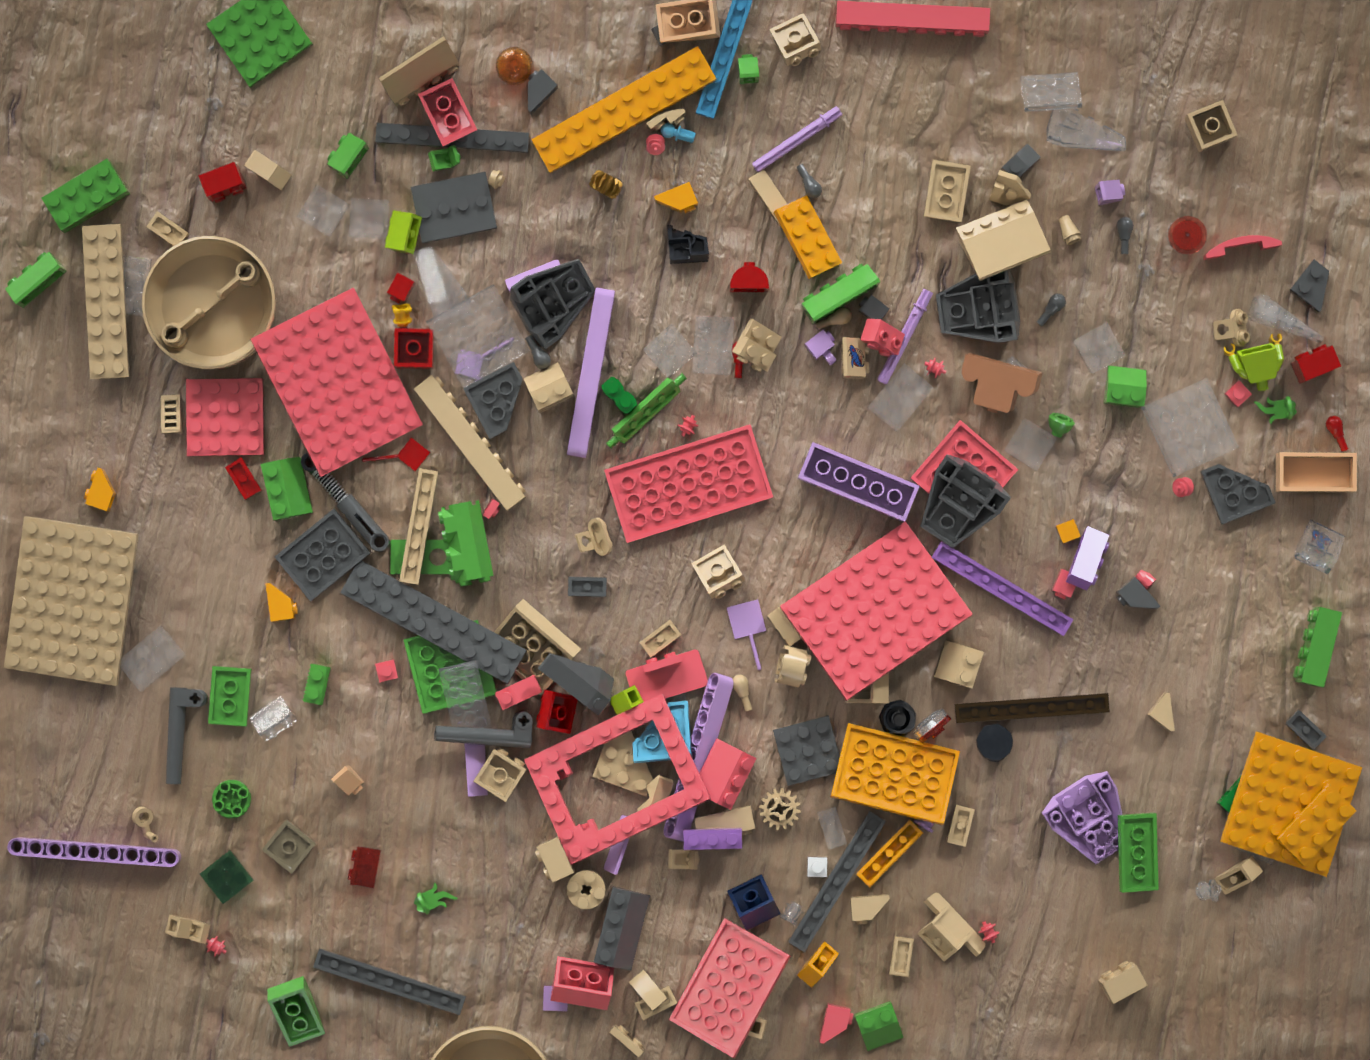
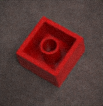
(223, 182)
(413, 348)
(1313, 365)

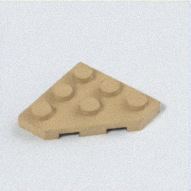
(618, 767)

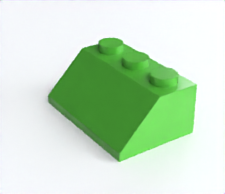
(35, 279)
(286, 488)

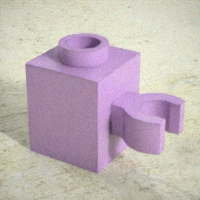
(820, 346)

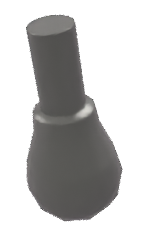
(812, 187)
(1125, 228)
(1055, 304)
(541, 358)

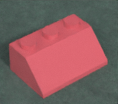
(725, 772)
(582, 983)

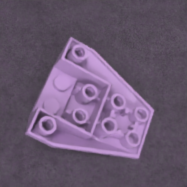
(1087, 815)

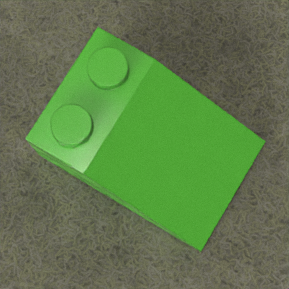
(295, 1011)

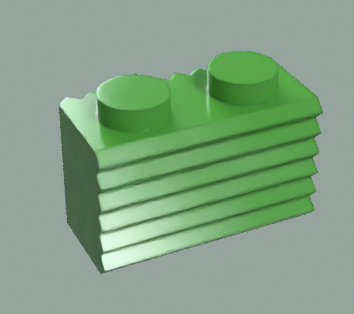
(316, 684)

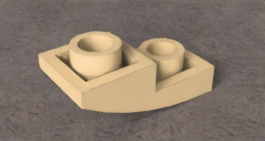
(672, 117)
(648, 990)

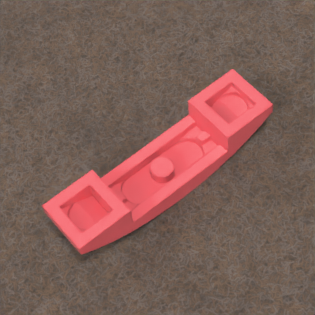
(1264, 243)

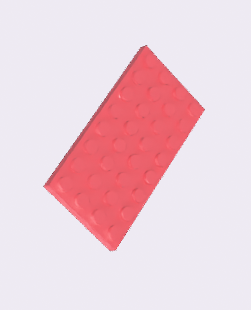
(688, 483)

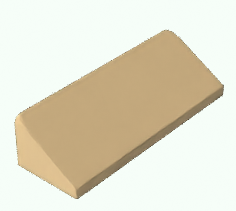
(767, 192)

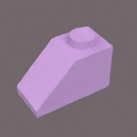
(1109, 191)

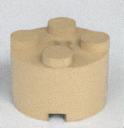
(792, 666)
(597, 890)

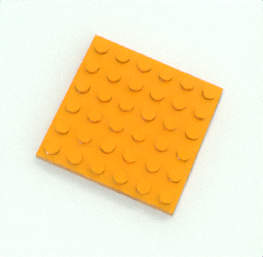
(1275, 789)

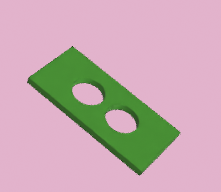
(397, 555)

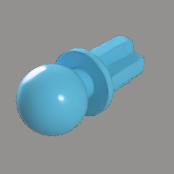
(668, 131)

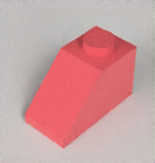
(518, 692)
(835, 1021)

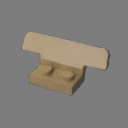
(948, 930)

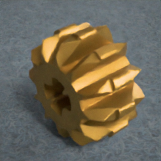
(605, 184)

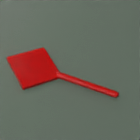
(411, 454)

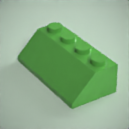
(841, 293)

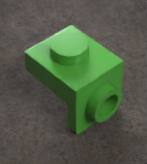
(444, 158)

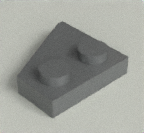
(1312, 285)

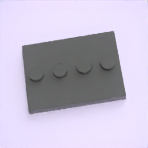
(454, 207)
(322, 555)

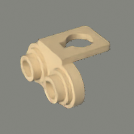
(1237, 328)
(597, 536)

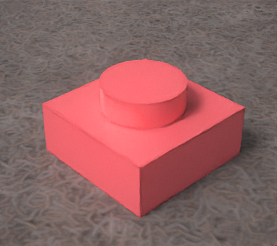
(1238, 393)
(491, 509)
(386, 671)

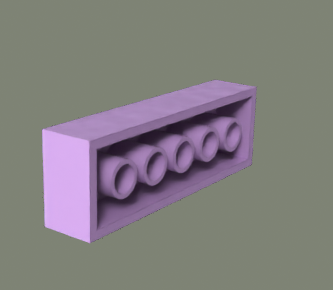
(858, 482)

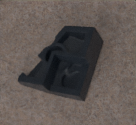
(686, 247)

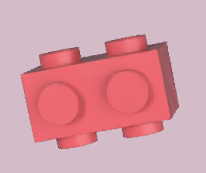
(882, 337)

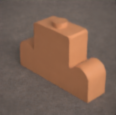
(999, 382)

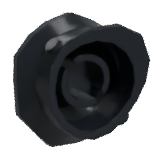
(897, 718)
(994, 742)

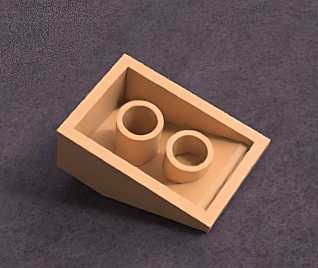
(687, 20)

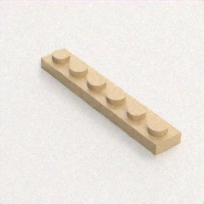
(418, 526)

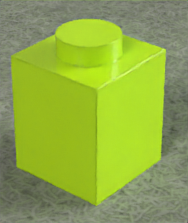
(626, 700)

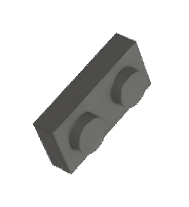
(587, 586)
(1305, 729)

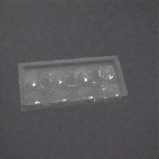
(465, 695)

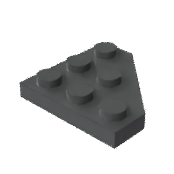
(495, 398)
(1235, 493)

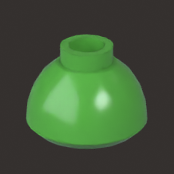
(1060, 424)

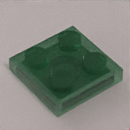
(226, 876)

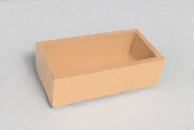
(1316, 472)

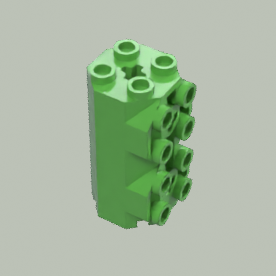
(466, 543)

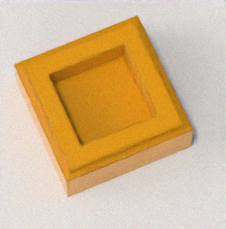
(1068, 531)

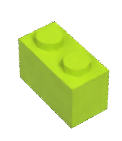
(403, 232)

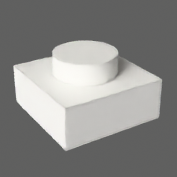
(817, 867)

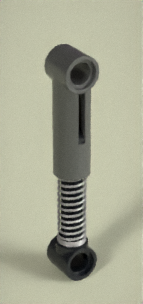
(349, 507)

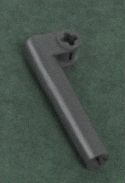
(178, 701)
(518, 737)

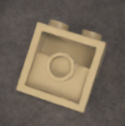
(796, 40)
(757, 346)
(718, 572)
(500, 773)

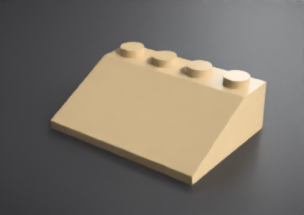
(419, 72)
(1003, 240)
(539, 637)

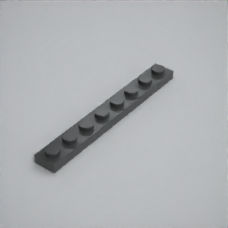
(427, 136)
(836, 881)
(389, 981)

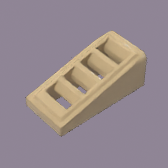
(169, 430)

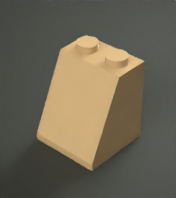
(548, 387)

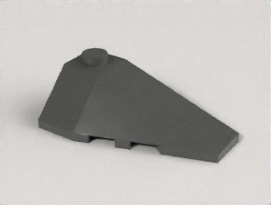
(584, 682)

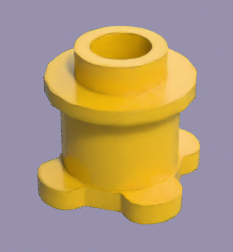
(402, 314)

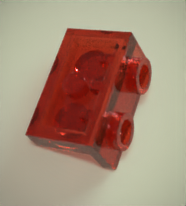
(365, 866)

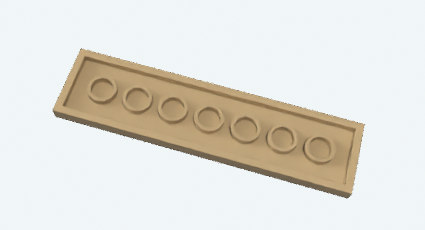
(105, 301)

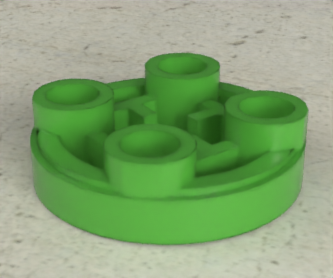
(231, 799)

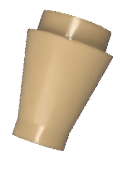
(1069, 230)

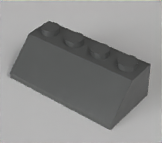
(621, 928)

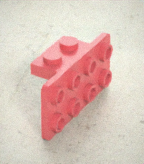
(668, 676)

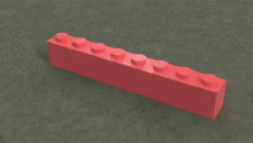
(912, 17)

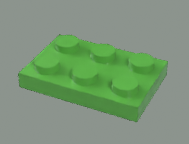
(229, 696)

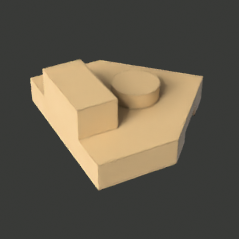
(1008, 189)

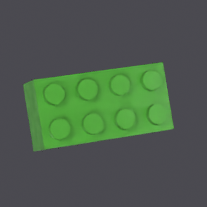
(85, 195)
(1318, 646)

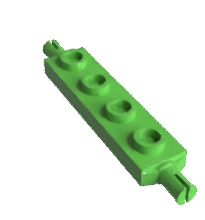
(646, 410)

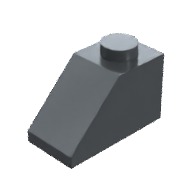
(539, 89)
(1021, 161)
(1135, 595)

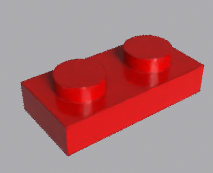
(243, 478)

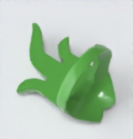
(1280, 409)
(429, 900)

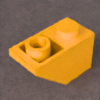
(101, 492)

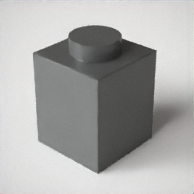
(873, 308)

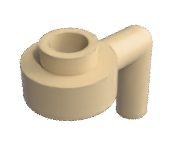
(144, 822)

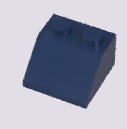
(753, 902)

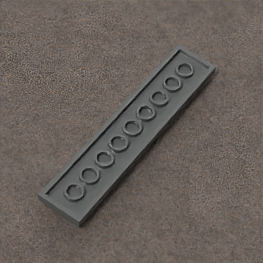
(433, 621)

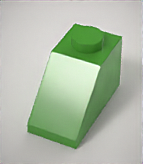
(748, 69)

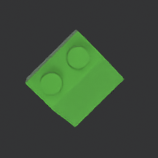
(347, 155)
(1125, 387)
(878, 1025)

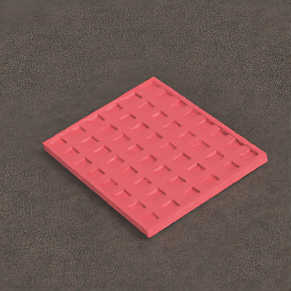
(336, 382)
(876, 611)

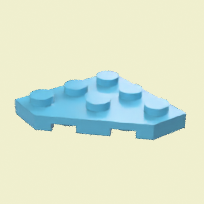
(650, 746)

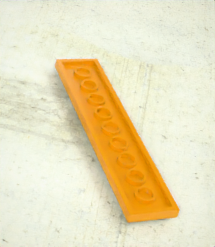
(624, 109)

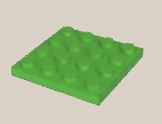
(259, 37)
(425, 663)

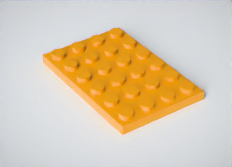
(895, 774)

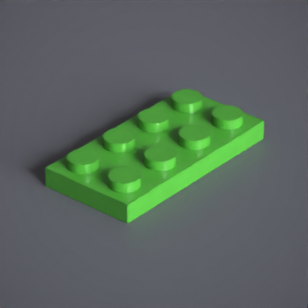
(1138, 852)

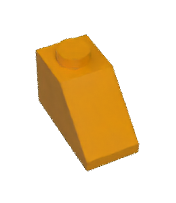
(679, 198)
(280, 605)
(818, 964)

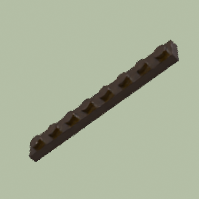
(1032, 708)

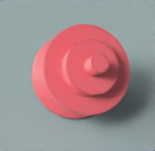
(655, 144)
(934, 367)
(688, 425)
(1183, 487)
(988, 931)
(216, 946)

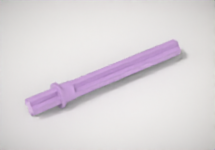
(797, 139)
(908, 329)

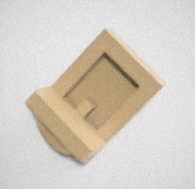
(683, 859)

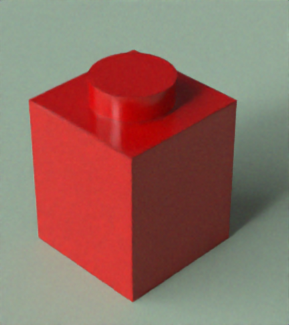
(400, 288)

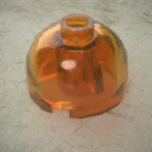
(514, 65)

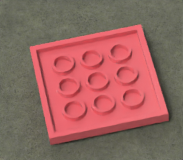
(225, 417)
(966, 445)

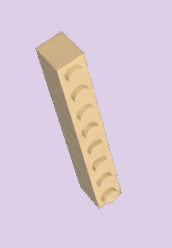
(470, 443)

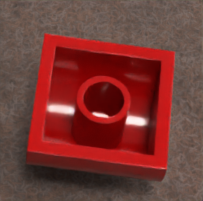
(749, 279)
(556, 711)

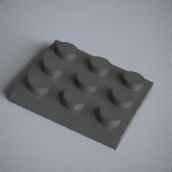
(807, 750)

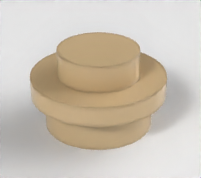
(496, 179)

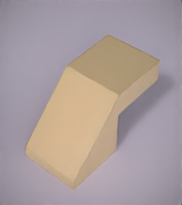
(267, 170)
(658, 790)
(187, 928)

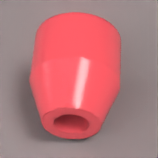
(1145, 579)

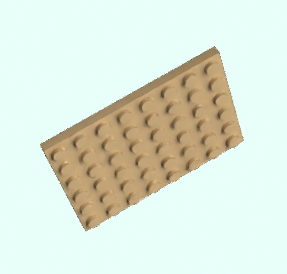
(71, 600)

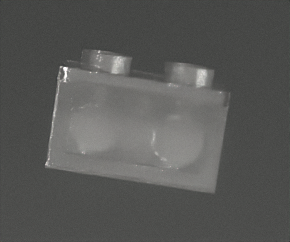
(273, 719)

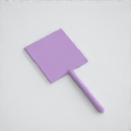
(745, 621)

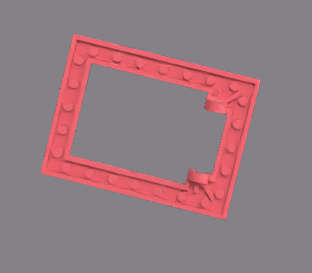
(586, 839)

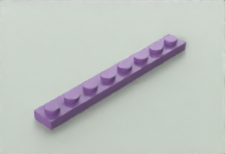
(1002, 588)

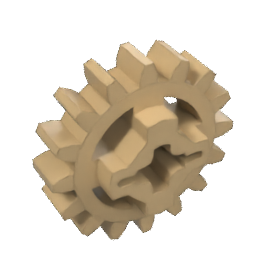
(777, 800)

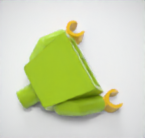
(1258, 362)

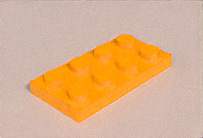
(807, 237)
(1316, 824)

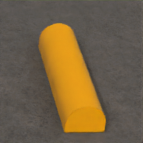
(889, 853)

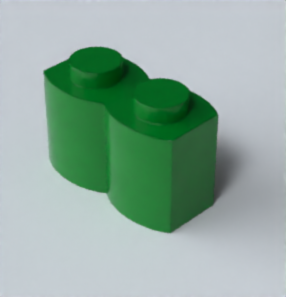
(615, 391)

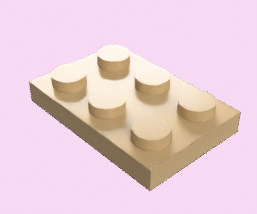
(947, 191)

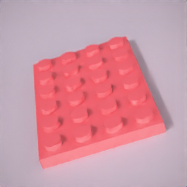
(729, 988)

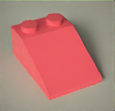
(447, 112)

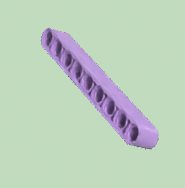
(590, 372)
(702, 739)
(85, 847)

